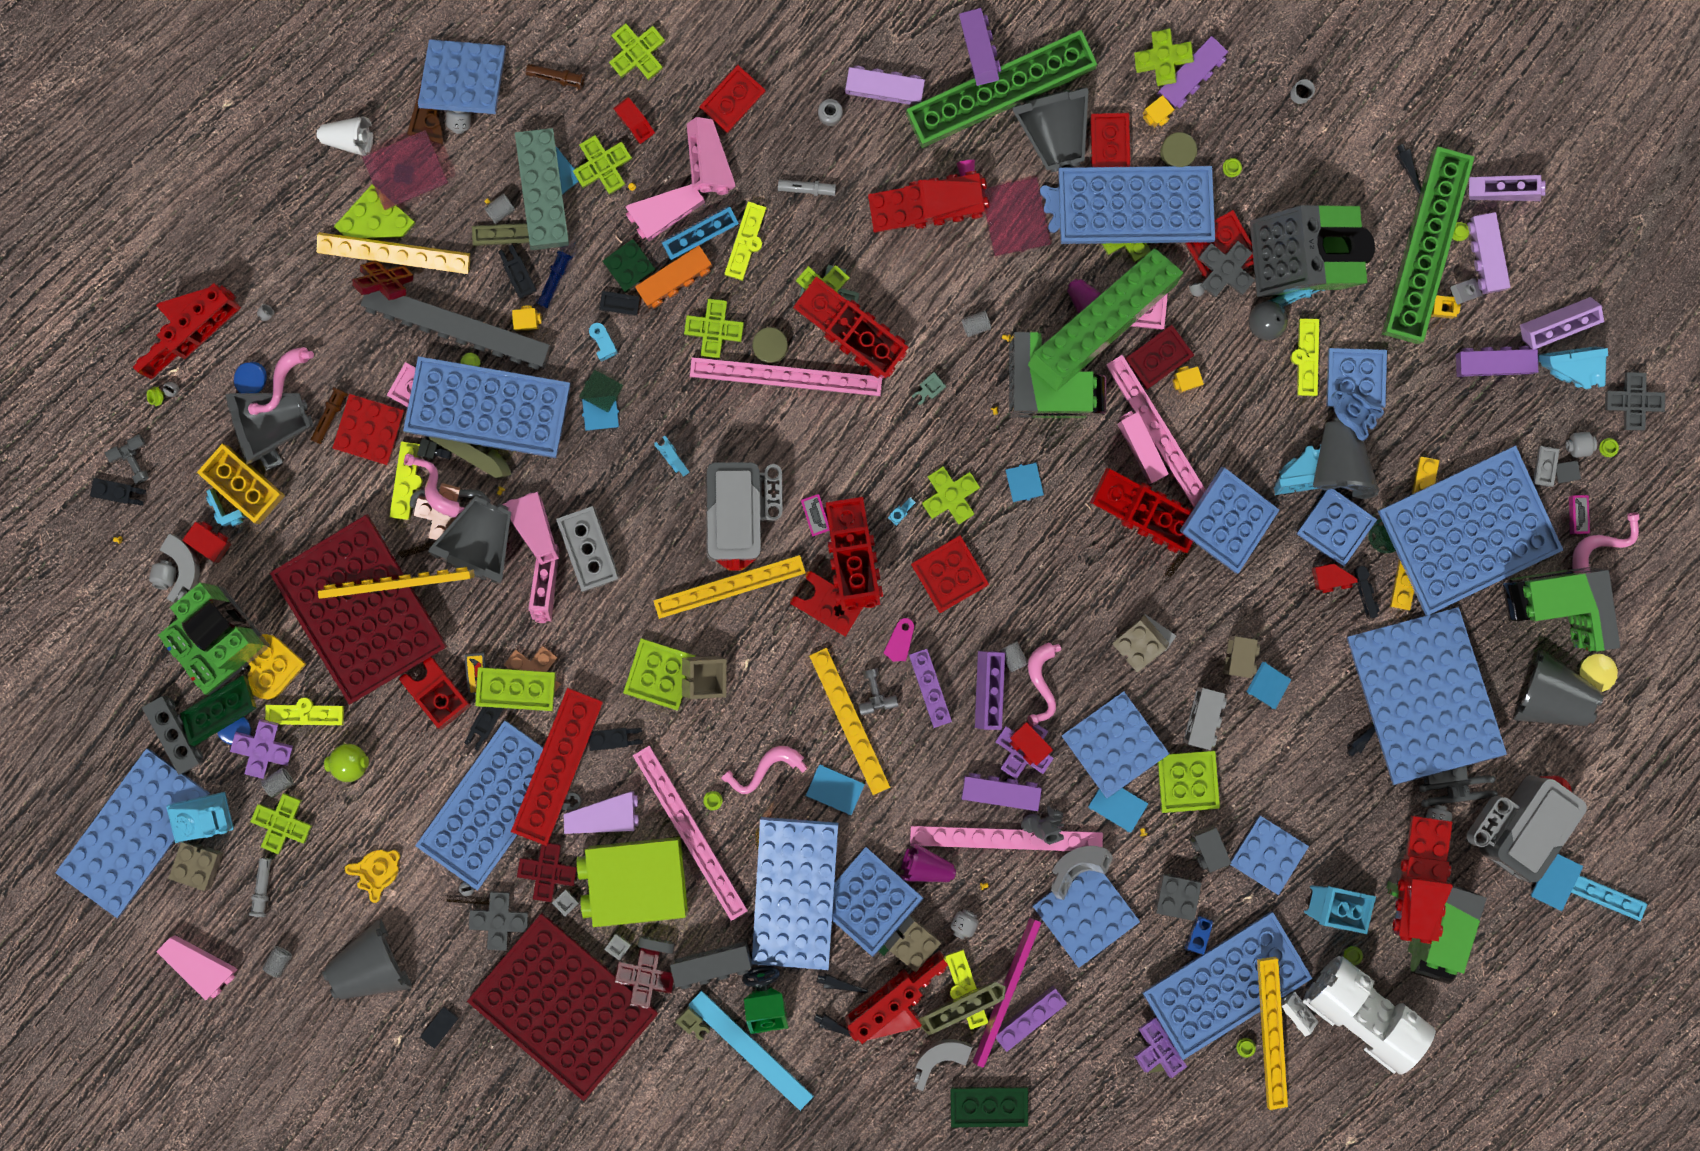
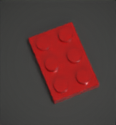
(732, 99)
(1110, 140)

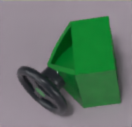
(764, 1006)

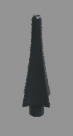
(1406, 161)
(1360, 742)
(831, 982)
(828, 1023)

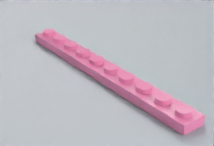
(785, 376)
(1157, 429)
(690, 833)
(999, 838)

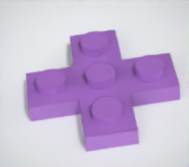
(261, 748)
(1015, 762)
(1158, 1050)

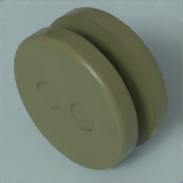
(1178, 150)
(770, 345)

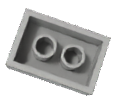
(1204, 718)

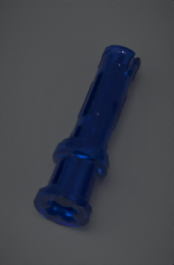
(557, 271)

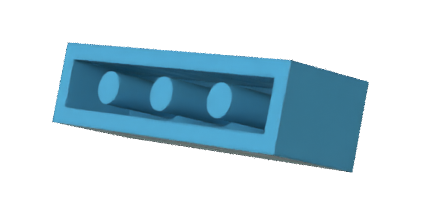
(699, 232)

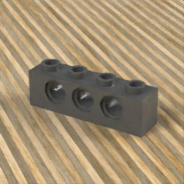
(163, 730)

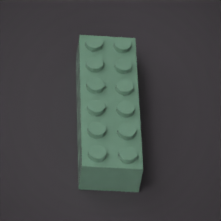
(541, 189)

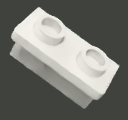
(1299, 1013)

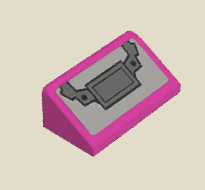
(1579, 514)
(815, 515)

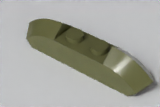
(490, 463)
(962, 1007)

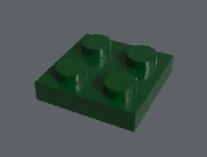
(629, 265)

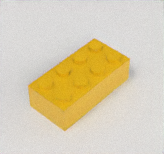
(240, 484)

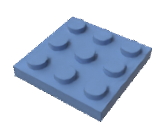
(1359, 373)
(1336, 526)
(1268, 855)

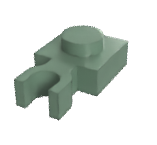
(931, 386)

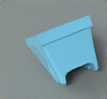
(1580, 366)
(1298, 473)
(200, 817)
(1341, 908)

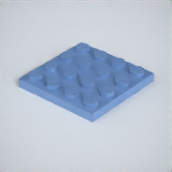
(462, 76)
(1229, 520)
(1115, 745)
(872, 901)
(1088, 916)

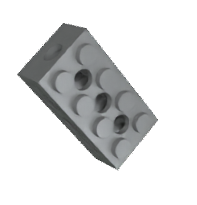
(575, 546)

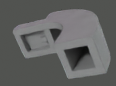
(187, 565)
(1076, 862)
(937, 1052)

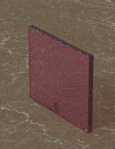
(405, 170)
(1016, 217)

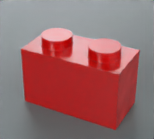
(207, 541)
(1030, 744)

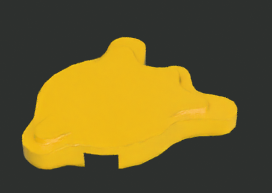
(376, 872)

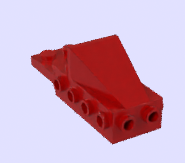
(930, 202)
(186, 316)
(851, 328)
(1143, 509)
(853, 555)
(1424, 881)
(889, 1007)

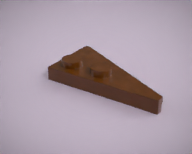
(427, 120)

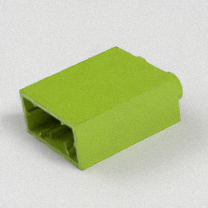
(633, 882)

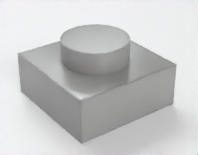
(565, 902)
(617, 946)

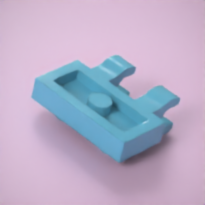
(672, 457)

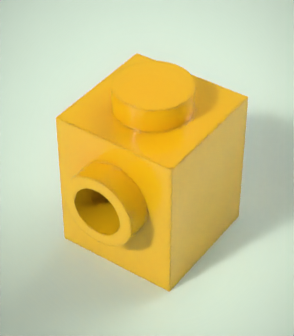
(1158, 112)
(526, 319)
(1187, 379)

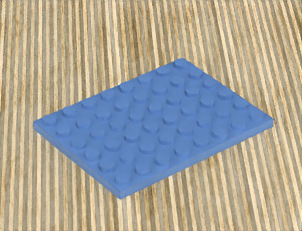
(1470, 530)
(1426, 696)

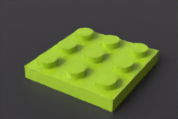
(657, 674)
(1188, 782)

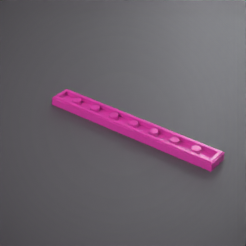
(1010, 982)

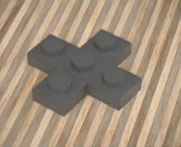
(1226, 269)
(1635, 401)
(498, 920)

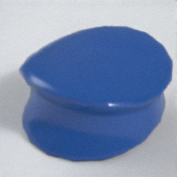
(250, 377)
(241, 726)

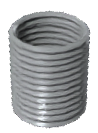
(1308, 84)
(499, 208)
(976, 323)
(1014, 656)
(277, 782)
(277, 962)

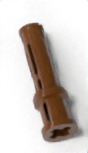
(563, 77)
(332, 406)

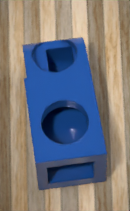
(1199, 935)

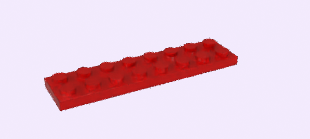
(557, 766)

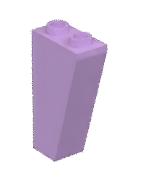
(1507, 188)
(609, 815)

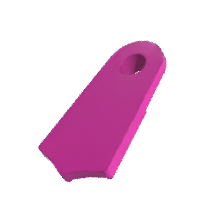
(900, 641)

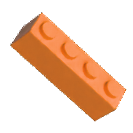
(674, 276)

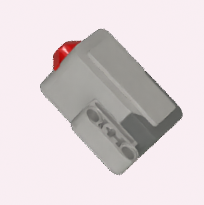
(736, 511)
(1529, 826)

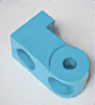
(604, 341)

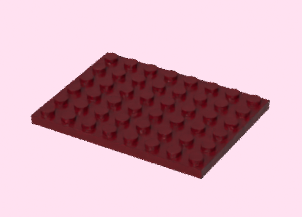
(361, 635)
(561, 1007)

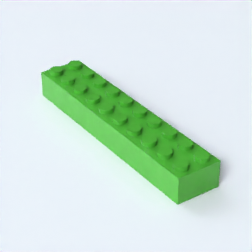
(1017, 83)
(1428, 245)
(1105, 319)

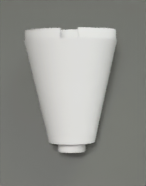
(348, 135)

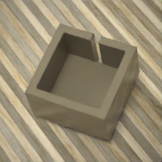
(1140, 643)
(1242, 657)
(704, 677)
(195, 867)
(915, 945)

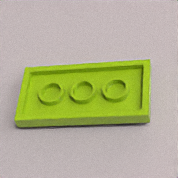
(515, 689)

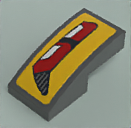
(472, 662)

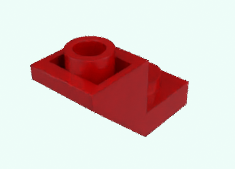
(634, 120)

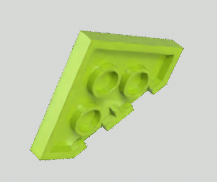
(370, 220)

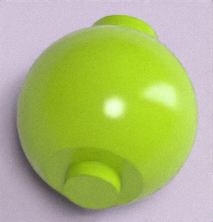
(347, 763)

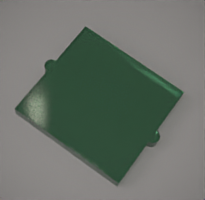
(601, 391)

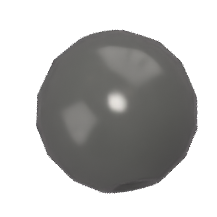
(1268, 320)

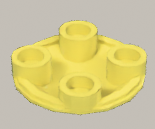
(1599, 671)

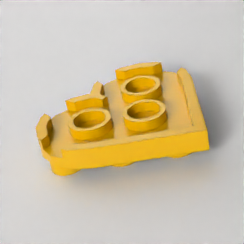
(273, 669)

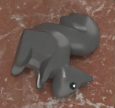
(1047, 828)

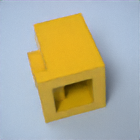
(1452, 307)

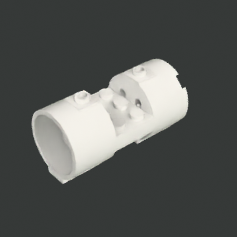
(1391, 1032)

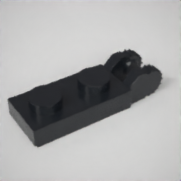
(518, 274)
(115, 491)
(1366, 590)
(484, 725)
(613, 738)

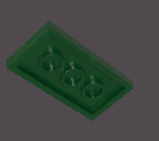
(218, 710)
(989, 1106)

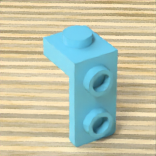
(234, 518)

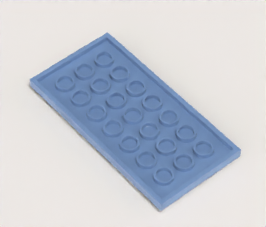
(1136, 205)
(487, 407)
(479, 815)
(128, 834)
(794, 893)
(1223, 985)

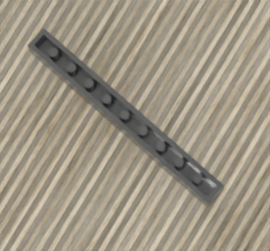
(460, 327)

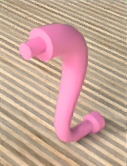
(285, 363)
(432, 495)
(1588, 544)
(1035, 665)
(778, 753)

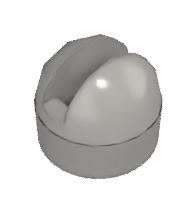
(1196, 289)
(265, 312)
(172, 385)
(468, 892)

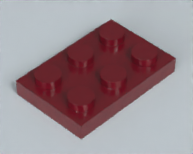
(1159, 357)

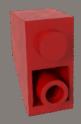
(1332, 576)

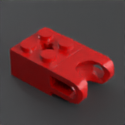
(822, 605)
(431, 690)

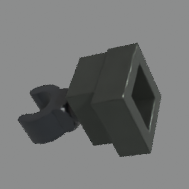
(429, 449)

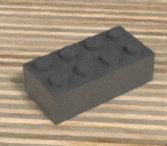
(711, 964)

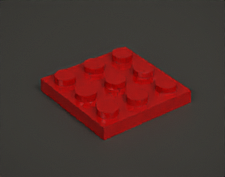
(1227, 232)
(368, 429)
(949, 574)

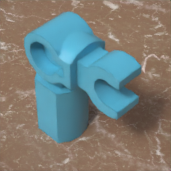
(900, 512)

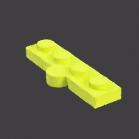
(746, 241)
(1307, 357)
(405, 482)
(305, 714)
(963, 984)

